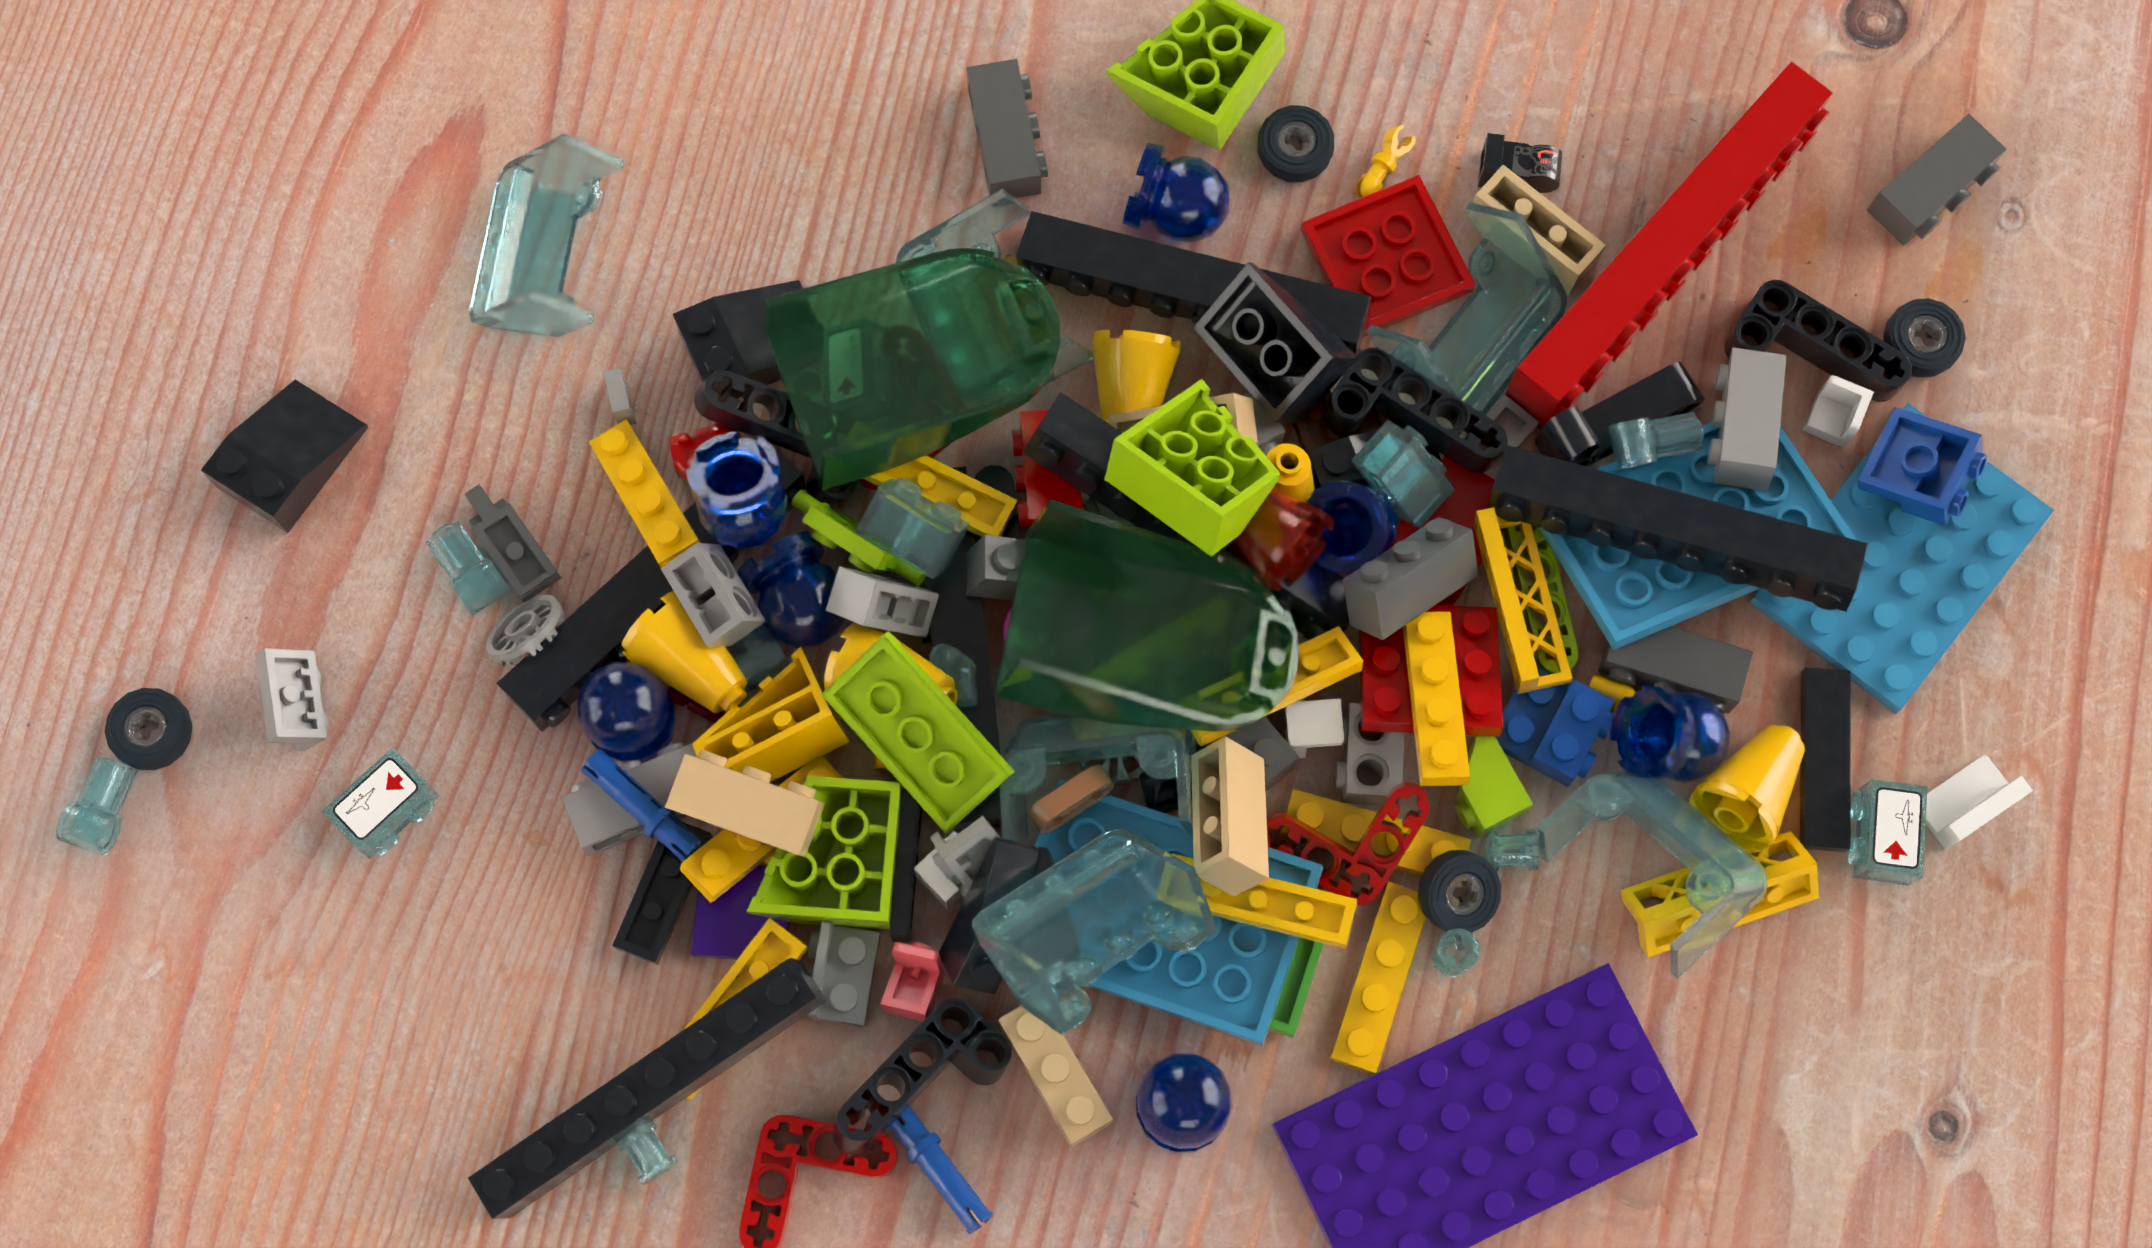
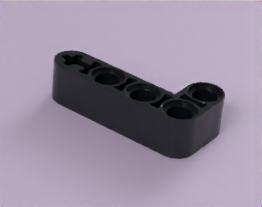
(1824, 348)
(1430, 402)
(779, 428)
(1585, 435)
(912, 1079)

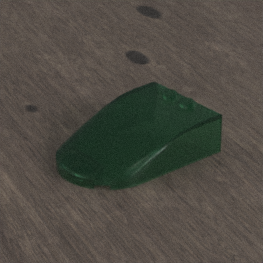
(910, 357)
(1142, 629)

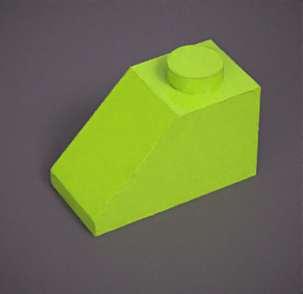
(1493, 790)

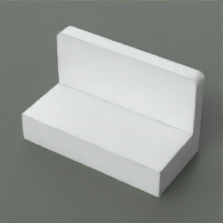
(1970, 800)

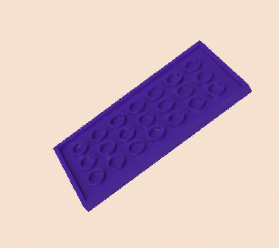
(1488, 1124)

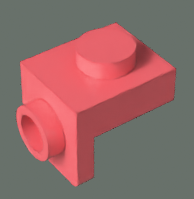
(913, 981)

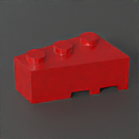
(1034, 480)

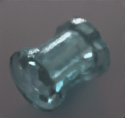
(1526, 857)
(1463, 941)
(647, 1152)

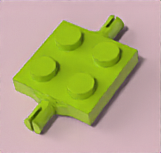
(837, 529)

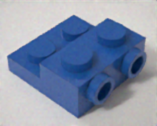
(1924, 465)
(1556, 728)

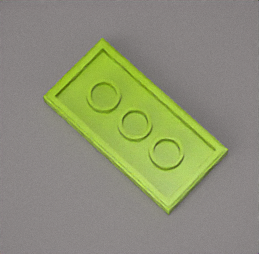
(917, 732)

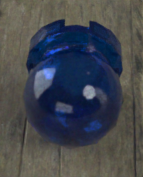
(1179, 196)
(738, 490)
(1362, 524)
(794, 591)
(626, 712)
(1669, 734)
(1183, 1102)

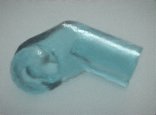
(961, 669)

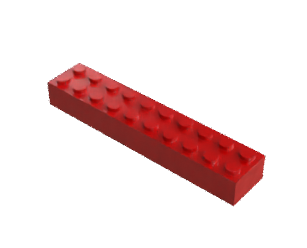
(1670, 246)

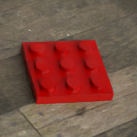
(1390, 250)
(1386, 682)

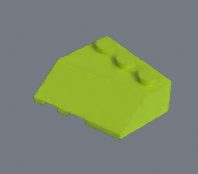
(1203, 68)
(1193, 469)
(848, 862)

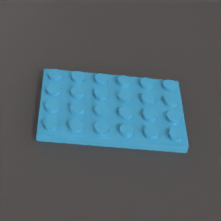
(1914, 583)
(1644, 596)
(1233, 973)

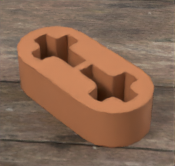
(1070, 799)

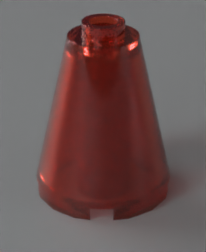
(1284, 538)

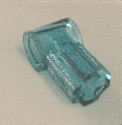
(1644, 441)
(471, 574)
(759, 656)
(94, 818)

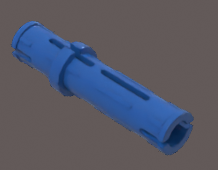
(648, 811)
(940, 1170)

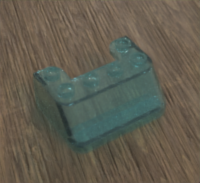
(1088, 918)

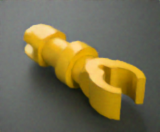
(1384, 162)

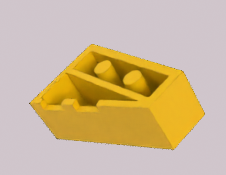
(779, 725)

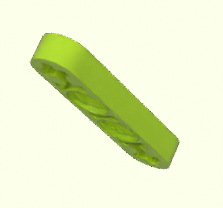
(1524, 584)

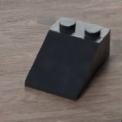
(730, 334)
(1274, 345)
(284, 454)

